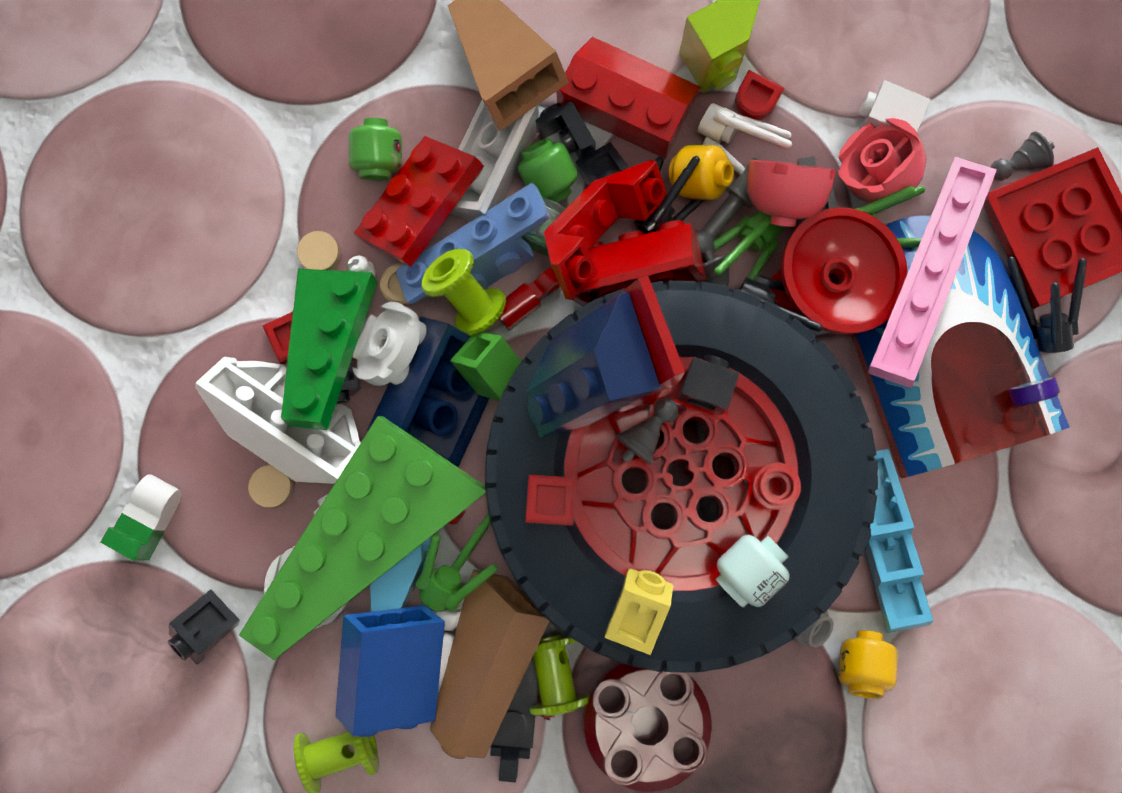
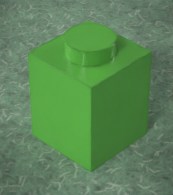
(486, 364)

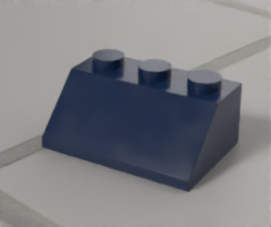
(592, 370)
(435, 398)

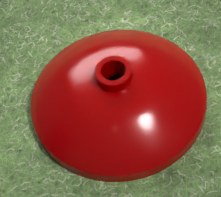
(862, 257)

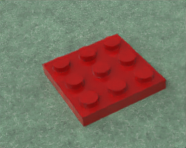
(1057, 220)

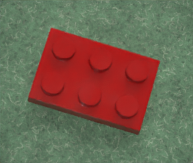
(418, 200)

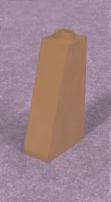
(506, 58)
(485, 665)

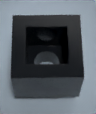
(709, 384)

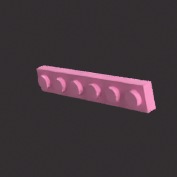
(932, 273)

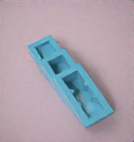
(893, 555)

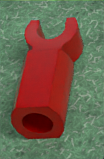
(527, 299)

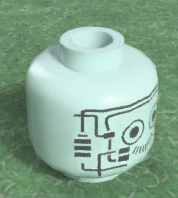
(753, 570)

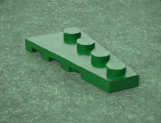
(323, 337)

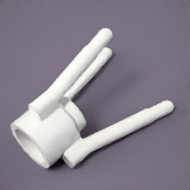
(721, 125)

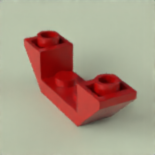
(625, 194)

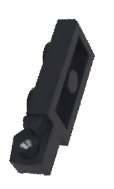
(517, 729)

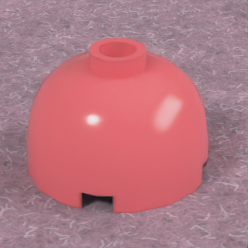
(882, 160)
(788, 190)

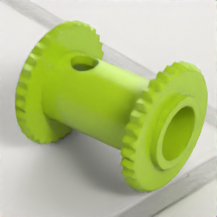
(452, 278)
(555, 677)
(332, 756)

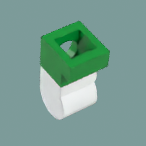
(143, 519)

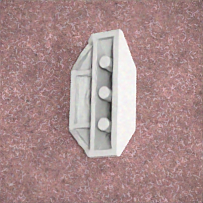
(248, 407)

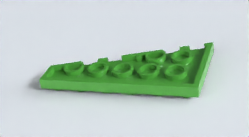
(372, 518)

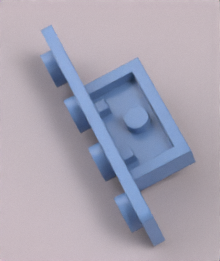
(490, 238)

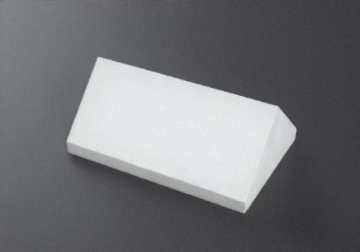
(500, 156)

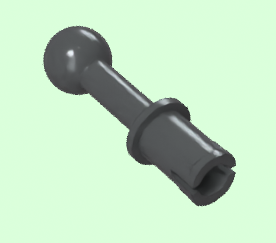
(737, 197)

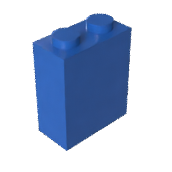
(389, 669)

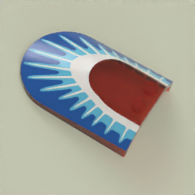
(973, 359)

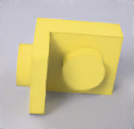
(640, 610)

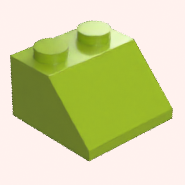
(717, 41)

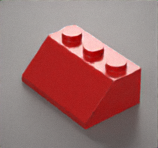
(628, 96)
(662, 255)

